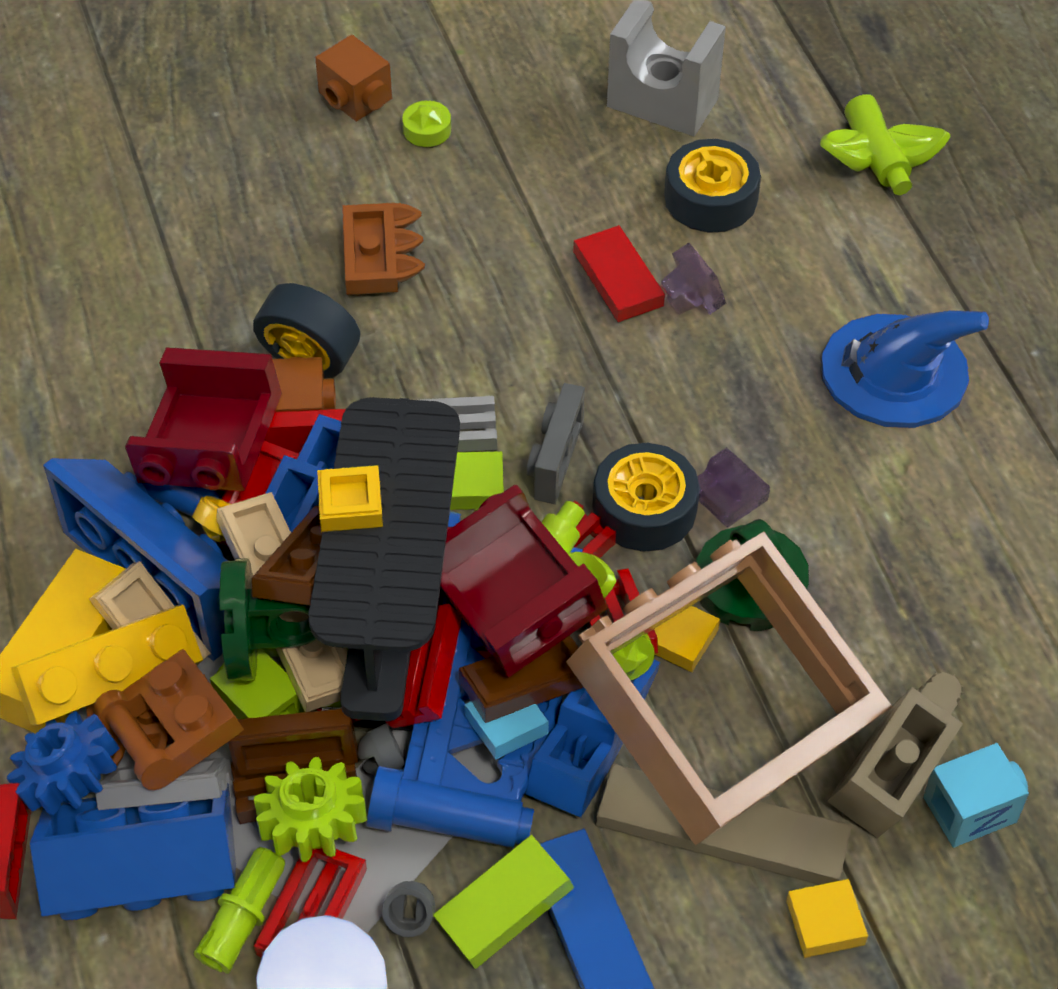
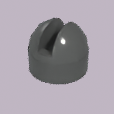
(381, 749)
(395, 908)

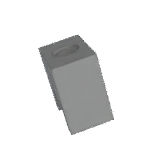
(659, 81)

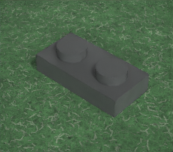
(562, 427)

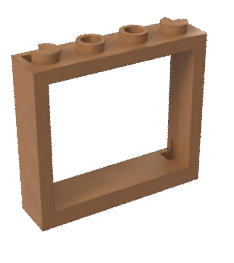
(803, 630)

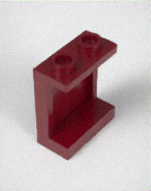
(207, 420)
(515, 581)

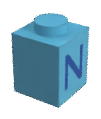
(976, 794)

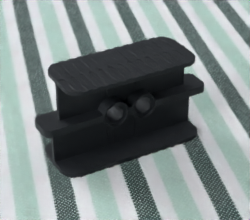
(383, 583)

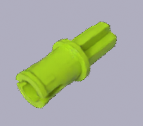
(240, 911)

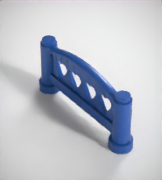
(438, 790)

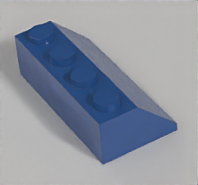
(123, 525)

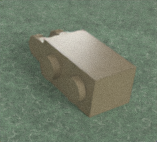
(900, 755)

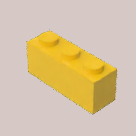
(56, 621)

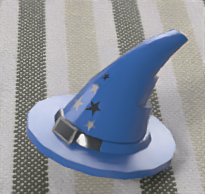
(900, 366)

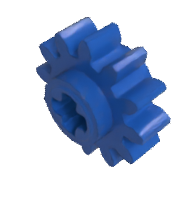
(63, 763)

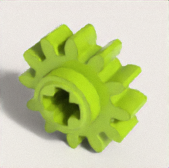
(310, 809)

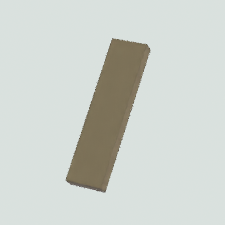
(759, 837)

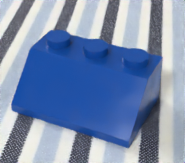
(132, 855)

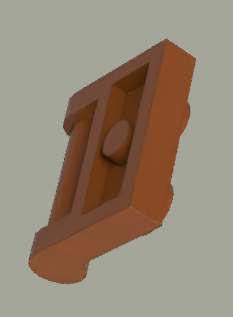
(184, 706)

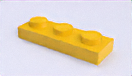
(105, 662)

